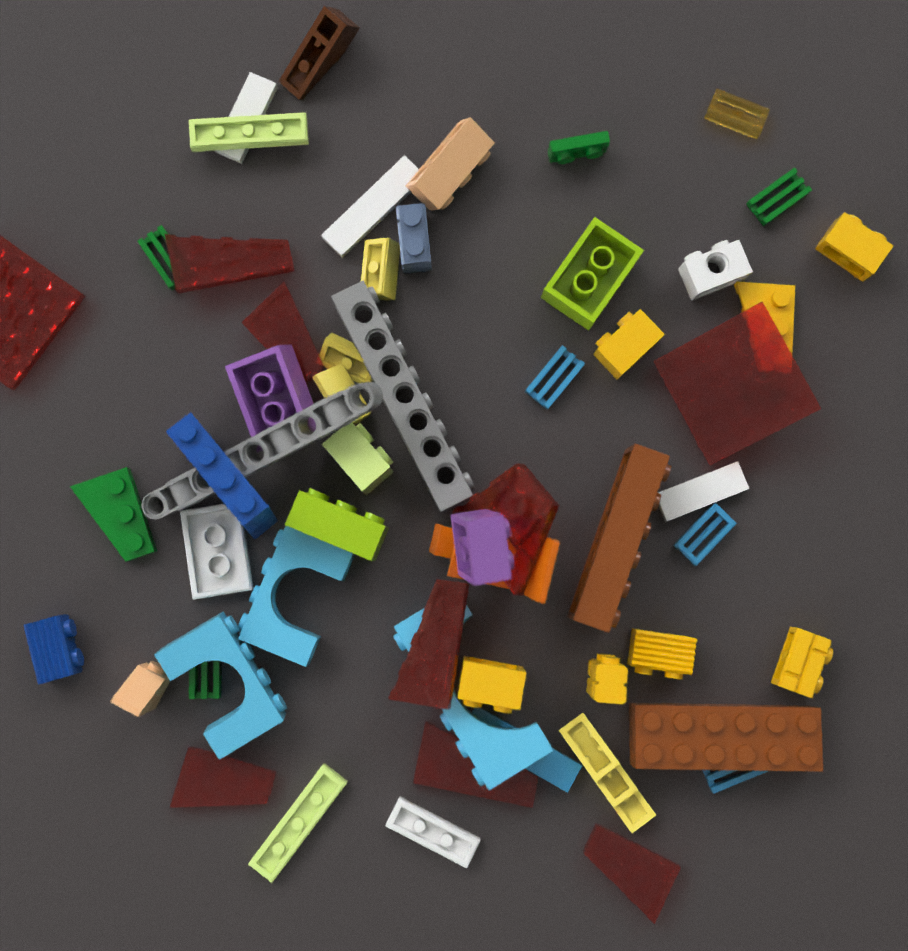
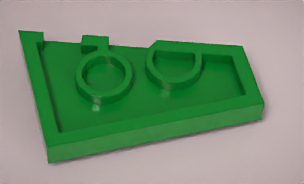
(118, 512)

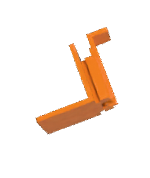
(537, 588)

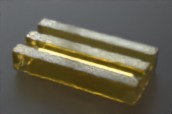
(735, 118)

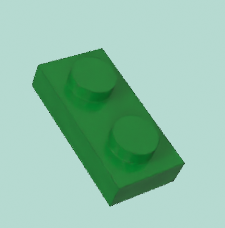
(588, 146)

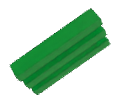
(796, 183)
(153, 238)
(193, 681)

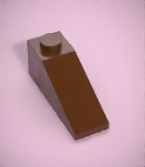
(318, 51)

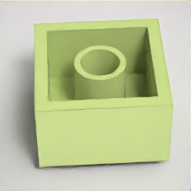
(358, 458)

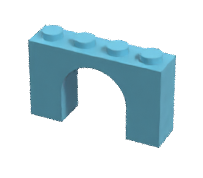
(264, 623)
(219, 641)

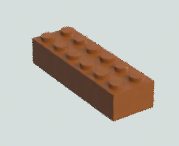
(619, 537)
(725, 737)

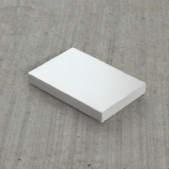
(215, 552)

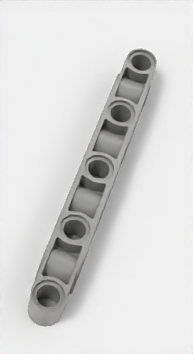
(277, 443)

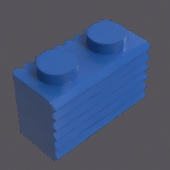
(54, 648)

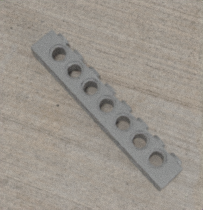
(348, 304)

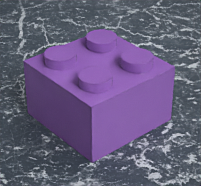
(482, 546)

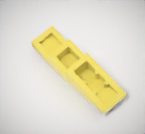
(607, 772)

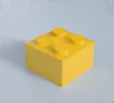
(491, 684)

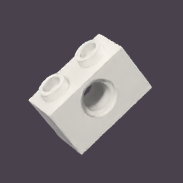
(727, 256)

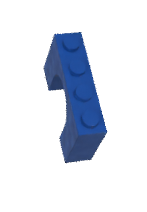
(222, 475)

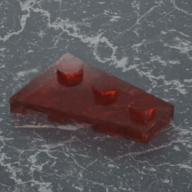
(280, 323)
(220, 782)
(633, 868)

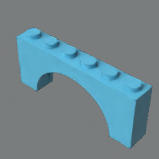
(493, 750)

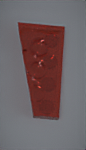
(444, 768)

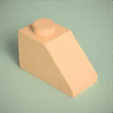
(142, 689)

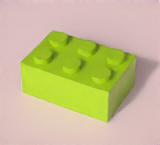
(591, 273)
(337, 524)

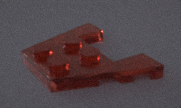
(529, 513)

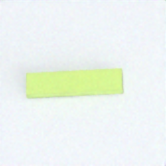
(248, 132)
(298, 822)

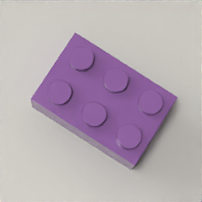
(270, 388)

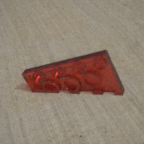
(216, 262)
(432, 662)

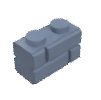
(413, 238)

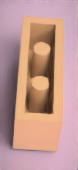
(451, 165)

